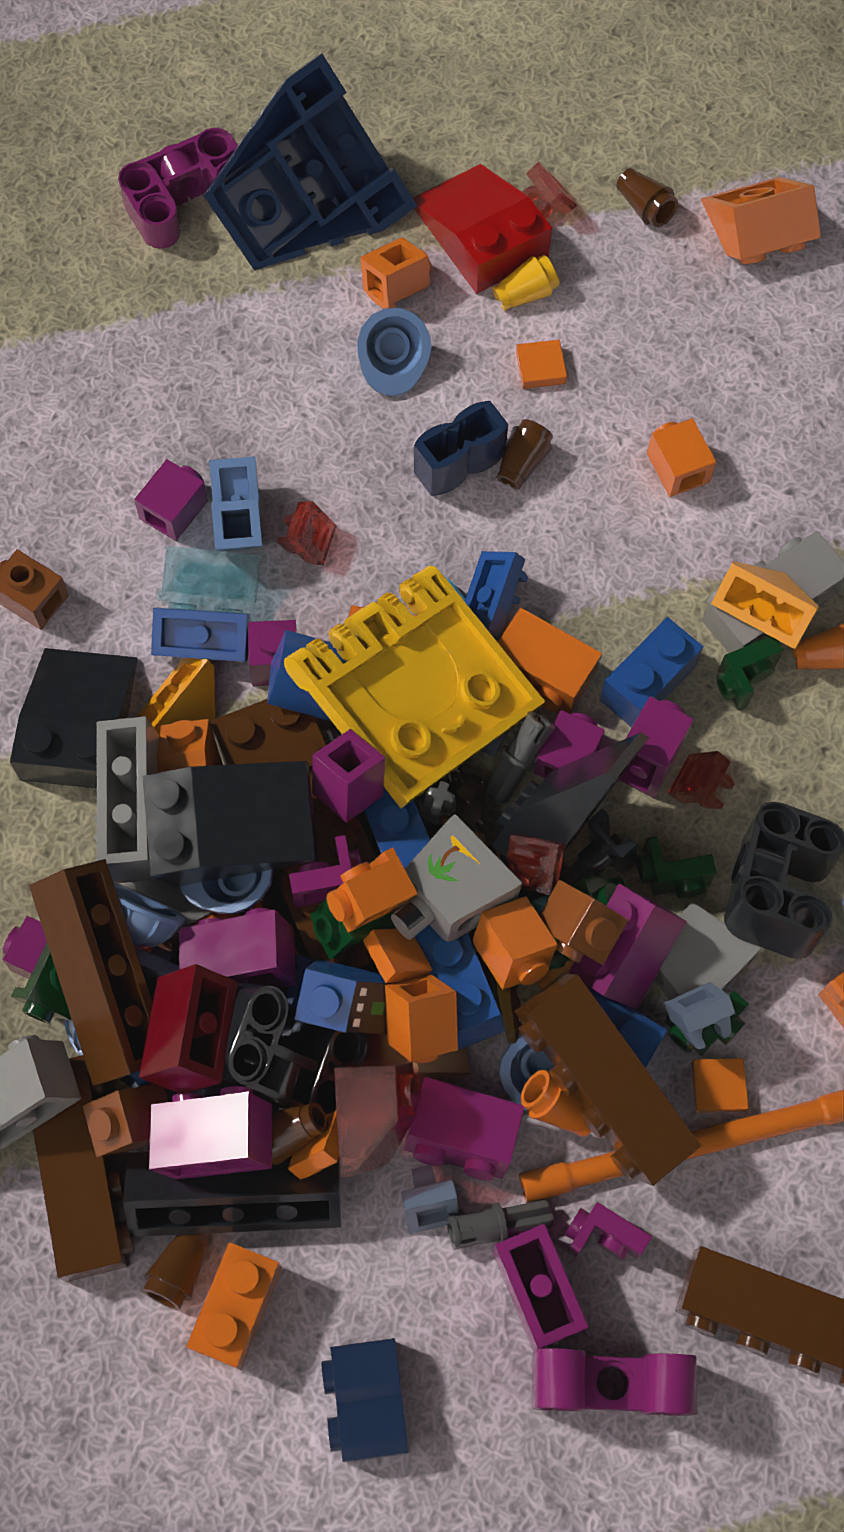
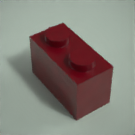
(189, 1029)

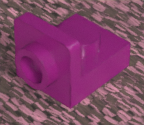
(318, 879)
(617, 1234)

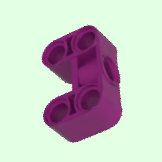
(165, 180)
(651, 1383)

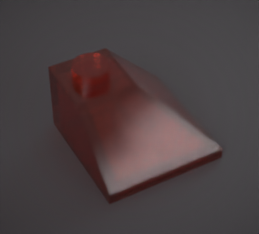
(373, 1112)

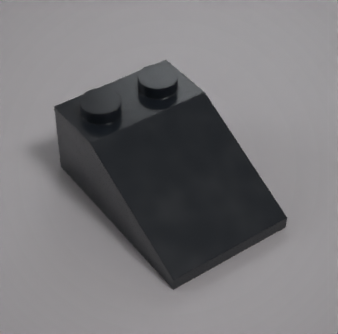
(61, 713)
(567, 796)
(228, 820)

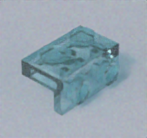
(209, 580)

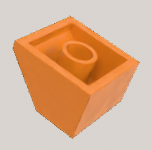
(764, 218)

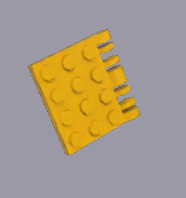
(416, 686)

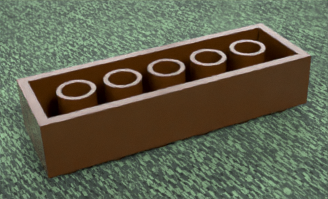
(281, 735)

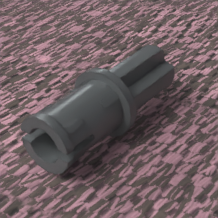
(518, 757)
(436, 802)
(497, 1223)

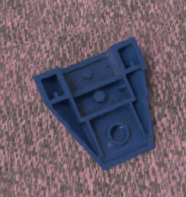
(305, 174)

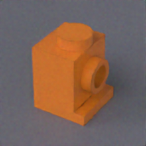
(394, 272)
(371, 891)

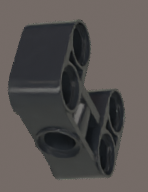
(761, 901)
(277, 1072)

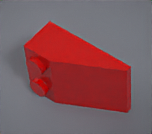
(484, 225)

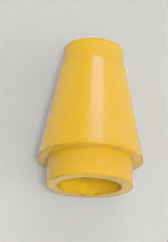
(527, 283)

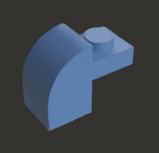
(235, 504)

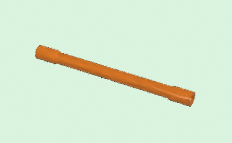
(565, 1177)

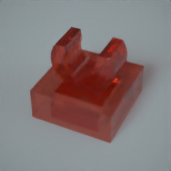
(549, 192)
(308, 533)
(700, 779)
(535, 862)

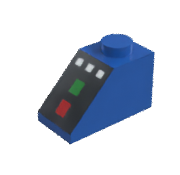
(342, 998)

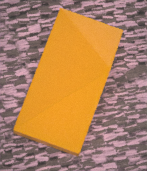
(766, 601)
(184, 695)

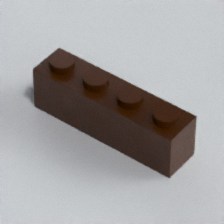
(96, 967)
(606, 1079)
(81, 1190)
(764, 1311)

